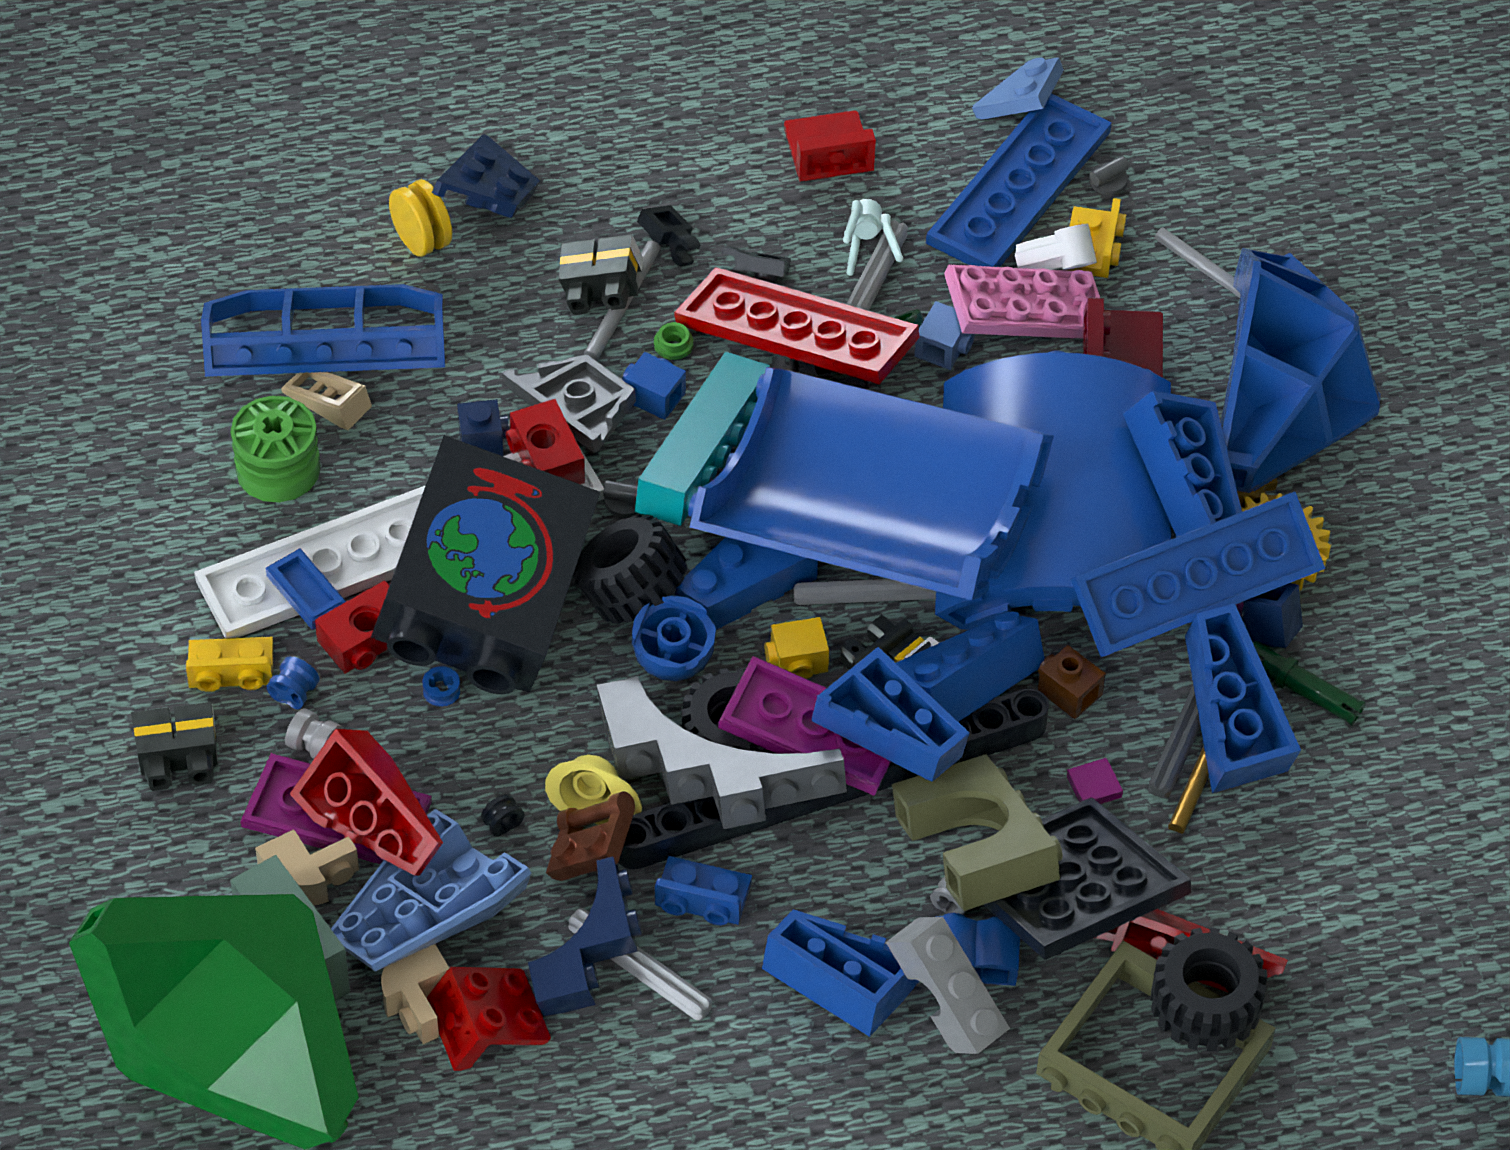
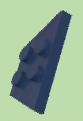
(489, 179)

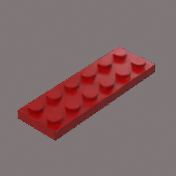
(797, 325)

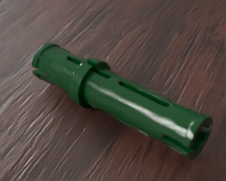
(1289, 674)

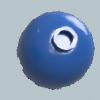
(673, 638)

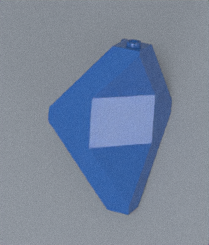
(1294, 371)

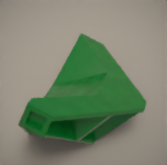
(222, 1008)

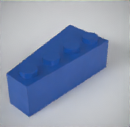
(1236, 704)

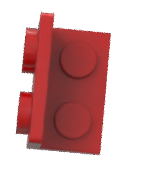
(830, 145)
(485, 1009)

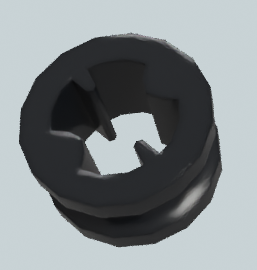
(502, 814)

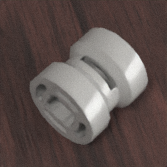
(309, 733)

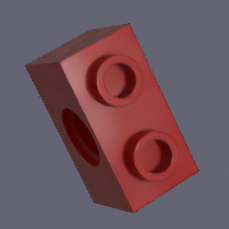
(546, 441)
(343, 630)

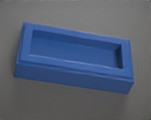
(304, 586)

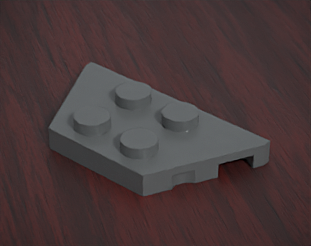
(585, 391)

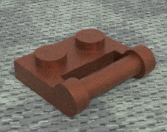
(579, 849)

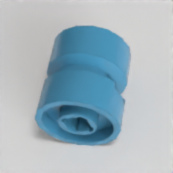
(1482, 1066)

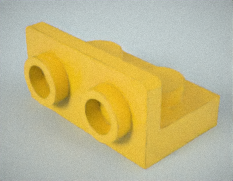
(1103, 229)
(229, 663)

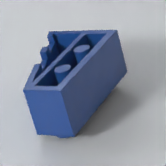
(742, 577)
(892, 717)
(837, 969)

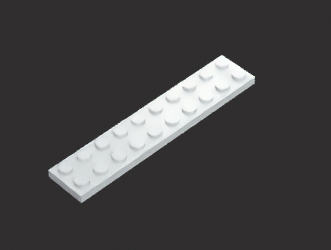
(348, 551)

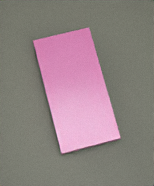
(1020, 300)

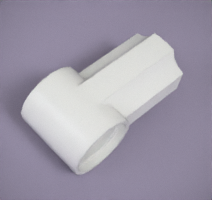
(1066, 249)

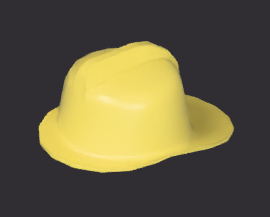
(586, 783)

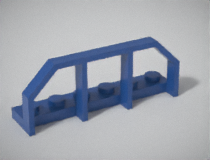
(323, 348)

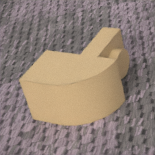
(315, 871)
(407, 986)

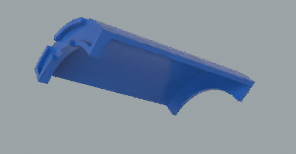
(876, 484)
(1095, 486)

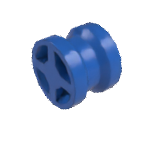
(293, 682)

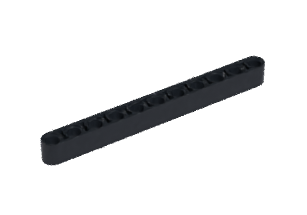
(699, 831)

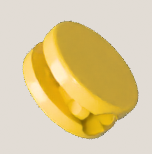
(420, 218)

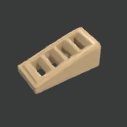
(342, 412)

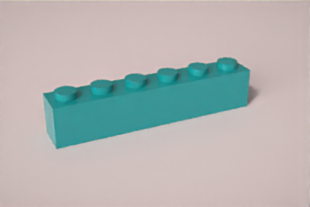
(700, 439)

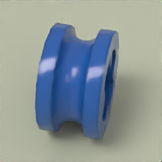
(450, 679)

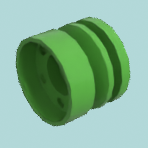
(275, 448)

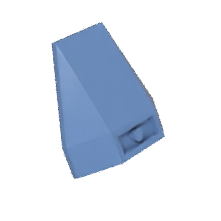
(408, 913)

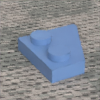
(1022, 91)

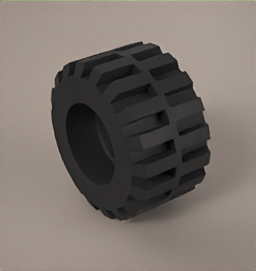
(629, 567)
(707, 705)
(1212, 959)

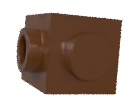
(1070, 681)

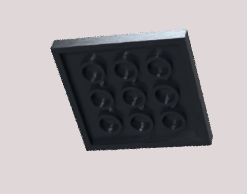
(1103, 882)

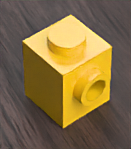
(799, 647)

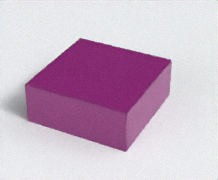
(1095, 781)

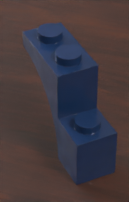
(568, 975)

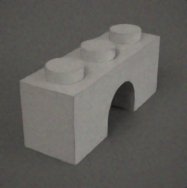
(934, 957)

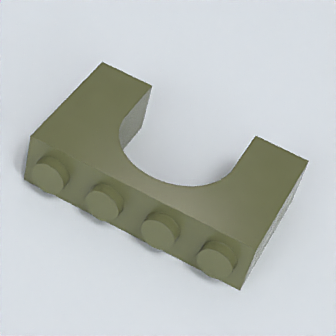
(980, 794)

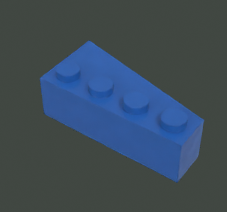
(1185, 458)
(978, 663)

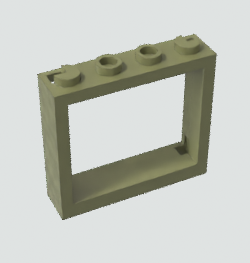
(1131, 1113)

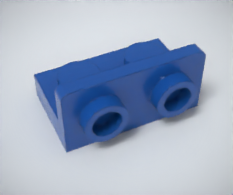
(702, 891)

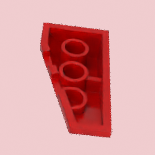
(365, 797)

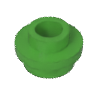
(673, 332)

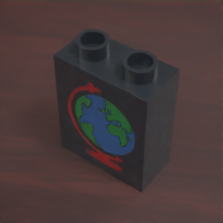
(485, 567)

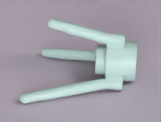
(865, 223)

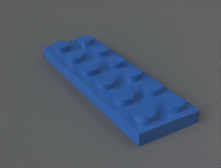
(1018, 183)
(1197, 573)

